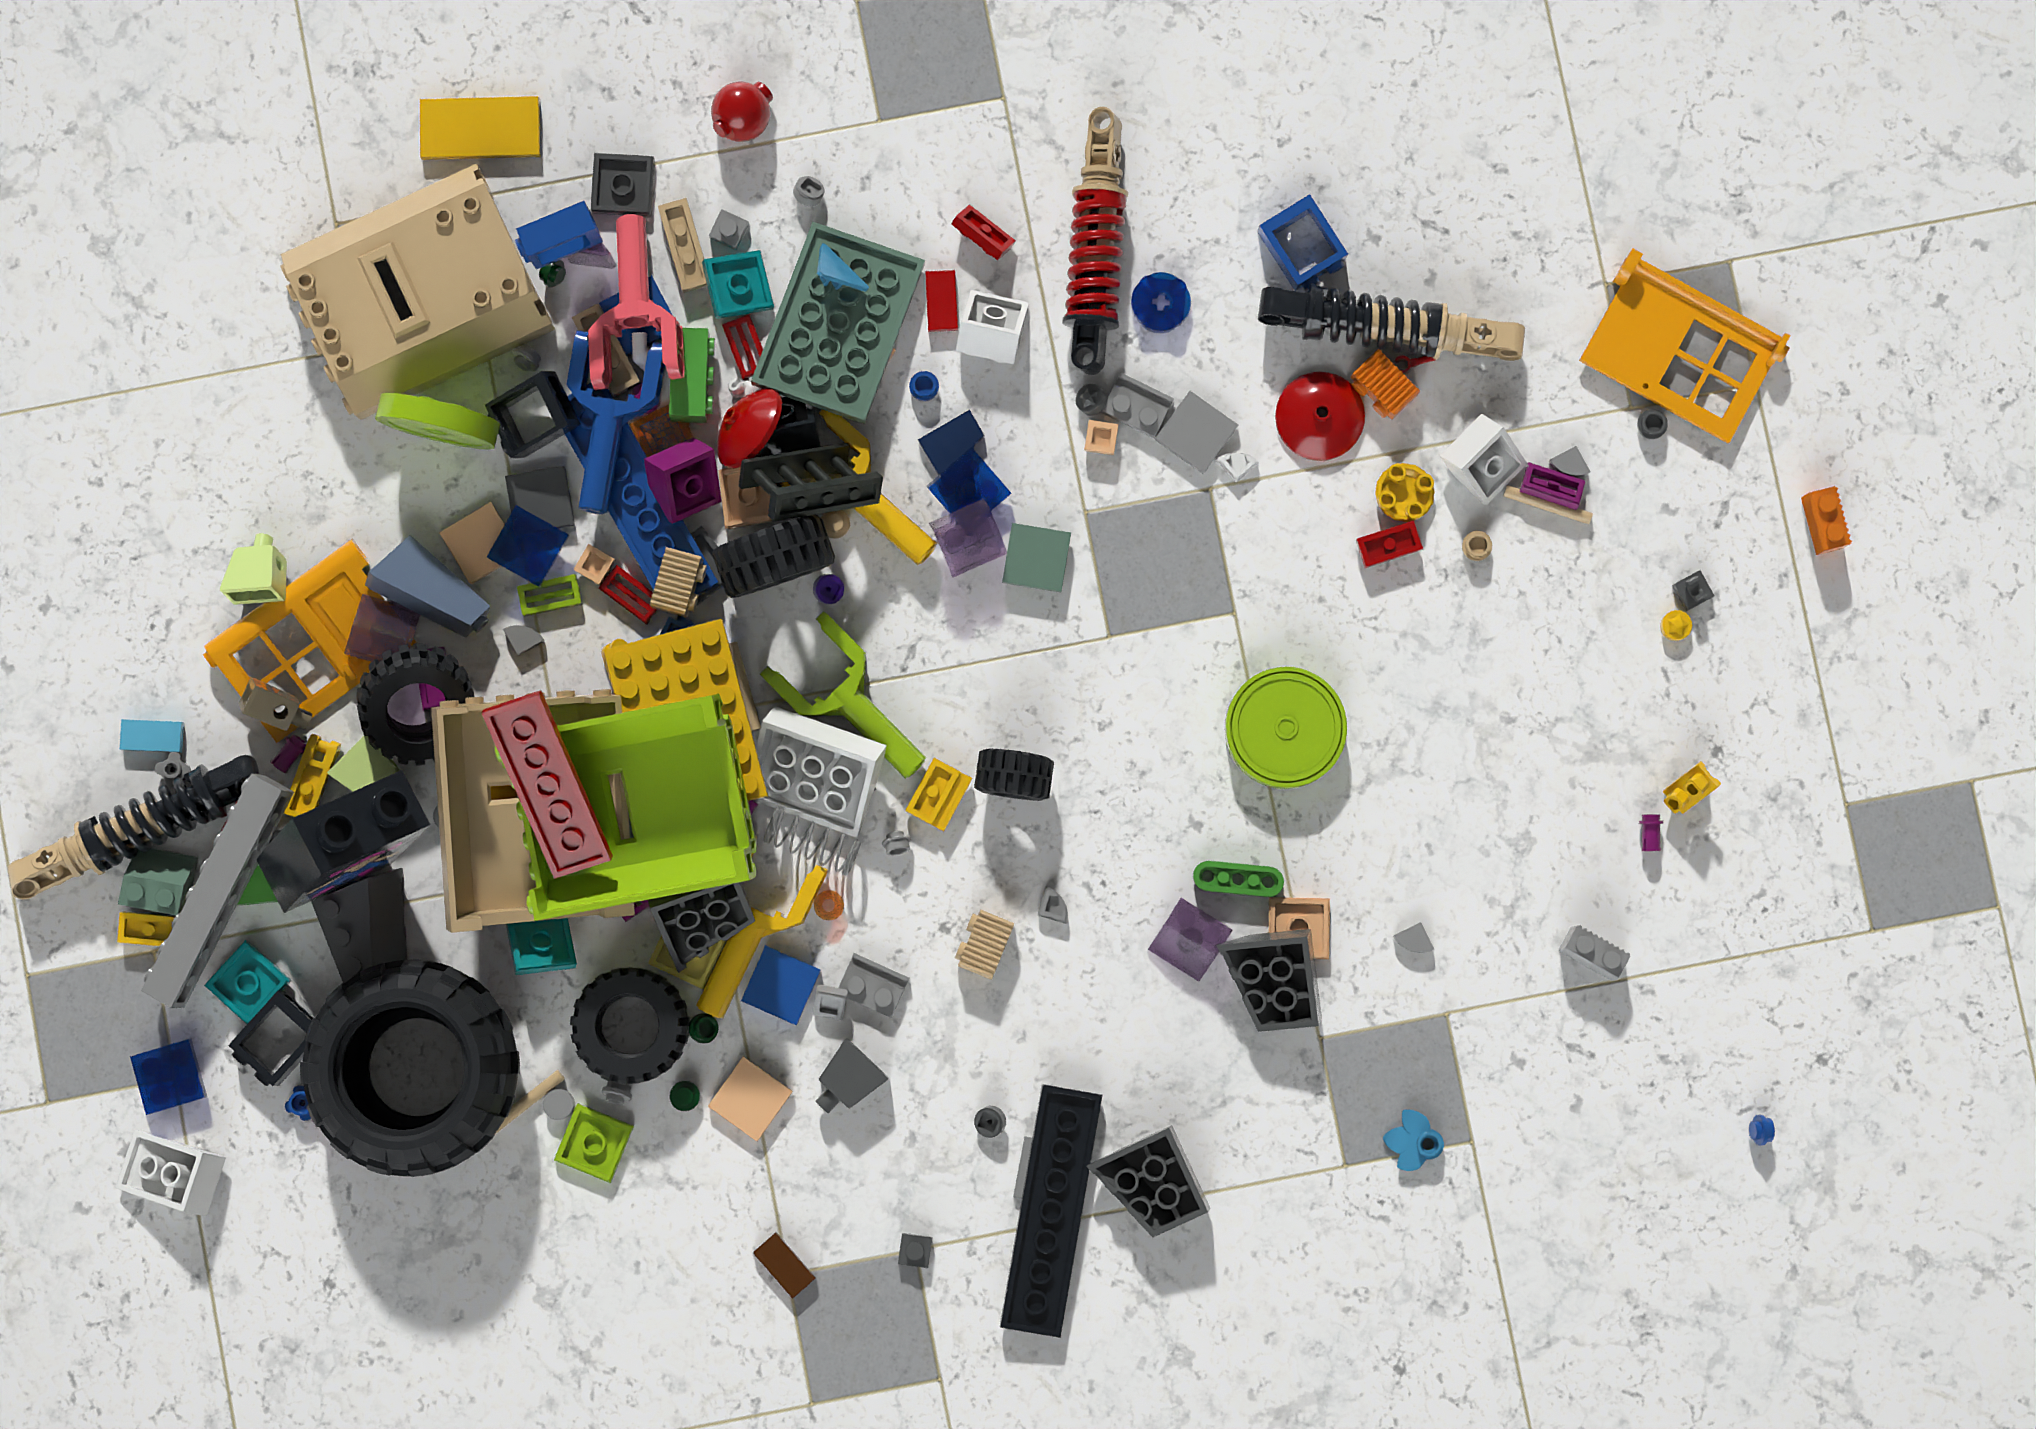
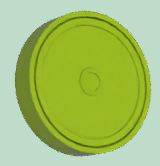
(437, 420)
(1285, 727)

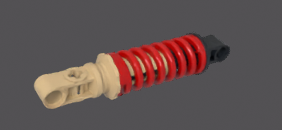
(1096, 219)

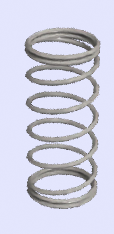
(774, 826)

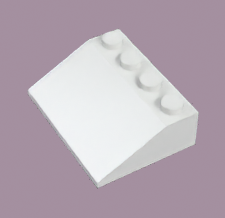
(818, 770)

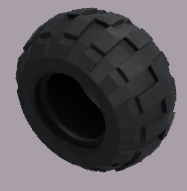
(340, 1083)

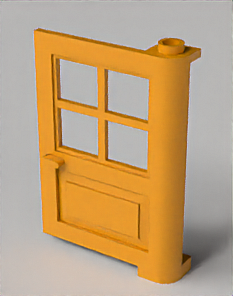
(1647, 328)
(325, 606)

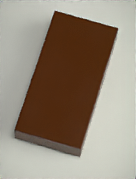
(784, 1265)

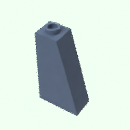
(429, 588)

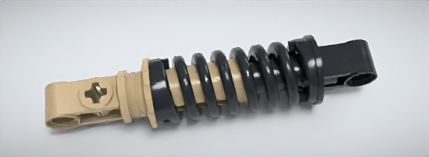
(1430, 327)
(133, 829)

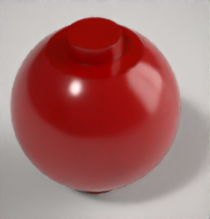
(741, 110)

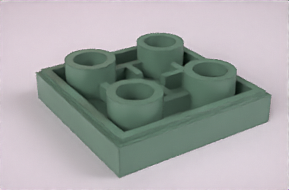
(1036, 557)

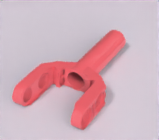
(634, 308)

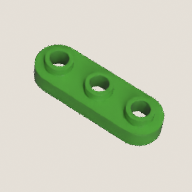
(1252, 876)

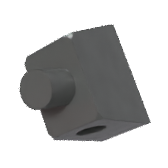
(849, 1077)

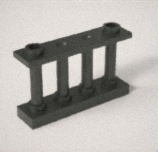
(813, 497)

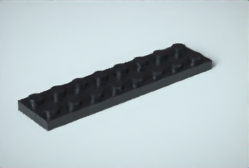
(1050, 1211)

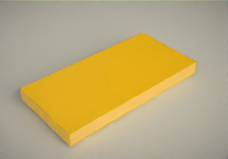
(480, 128)

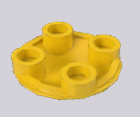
(1405, 492)

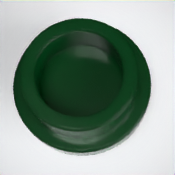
(553, 273)
(703, 1028)
(684, 1096)

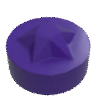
(828, 588)

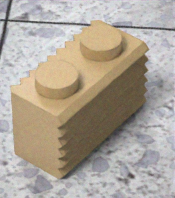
(678, 582)
(985, 944)

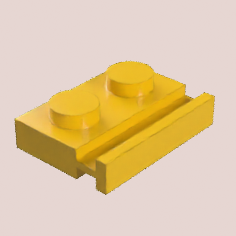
(938, 794)

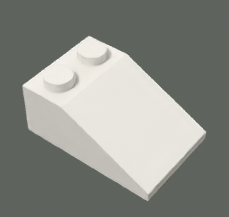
(170, 1173)

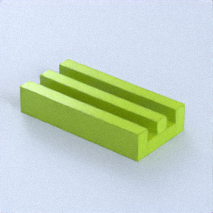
(573, 579)

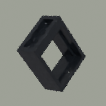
(556, 403)
(244, 1056)

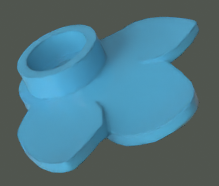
(1409, 1139)

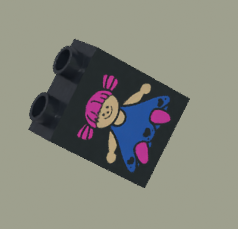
(342, 841)

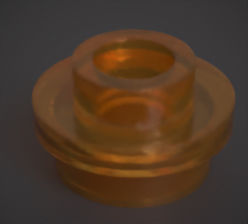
(838, 908)

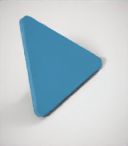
(834, 269)

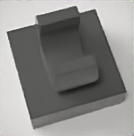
(1693, 590)

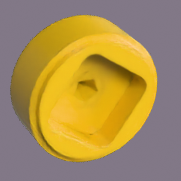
(1676, 625)

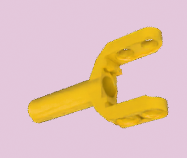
(884, 515)
(742, 946)

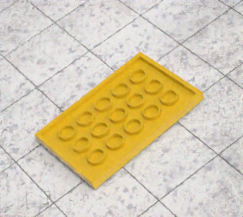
(682, 668)

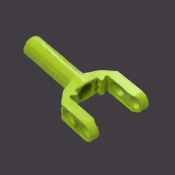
(851, 702)

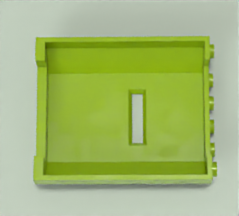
(681, 802)

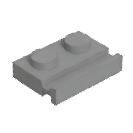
(1137, 405)
(873, 985)

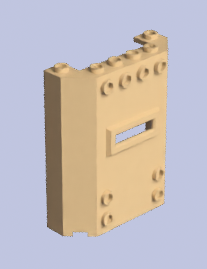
(456, 276)
(482, 837)

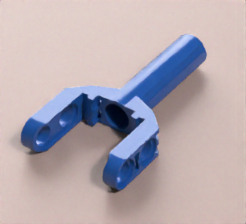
(608, 419)

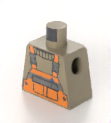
(261, 699)

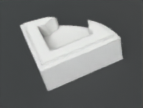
(1237, 464)

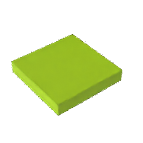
(594, 1143)

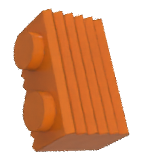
(1384, 385)
(1826, 520)

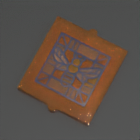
(658, 433)

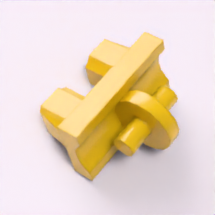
(1690, 788)

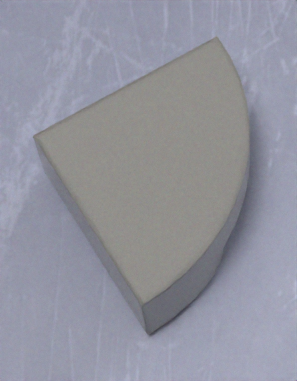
(1570, 463)
(523, 638)
(1053, 906)
(1414, 939)

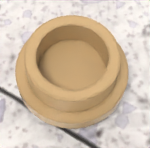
(836, 523)
(1477, 545)

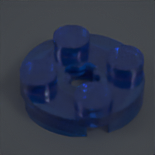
(1173, 314)

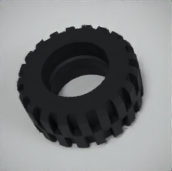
(773, 555)
(391, 675)
(588, 1025)

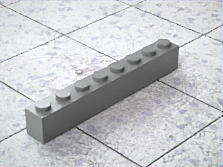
(216, 891)

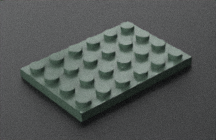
(832, 342)

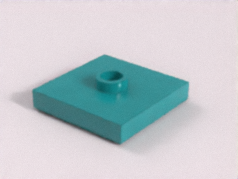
(737, 284)
(541, 946)
(247, 981)

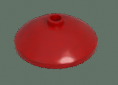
(748, 426)
(1317, 436)

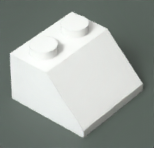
(991, 327)
(1484, 459)

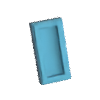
(151, 736)

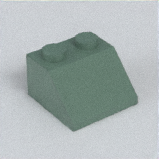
(158, 881)

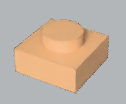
(1101, 437)
(594, 564)

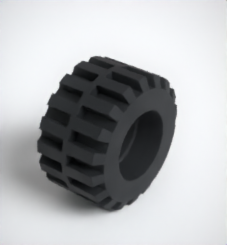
(1014, 774)

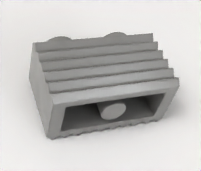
(1594, 952)

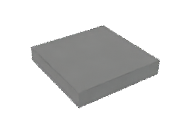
(1196, 432)

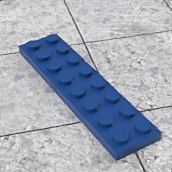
(634, 504)

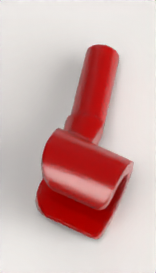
(1413, 362)

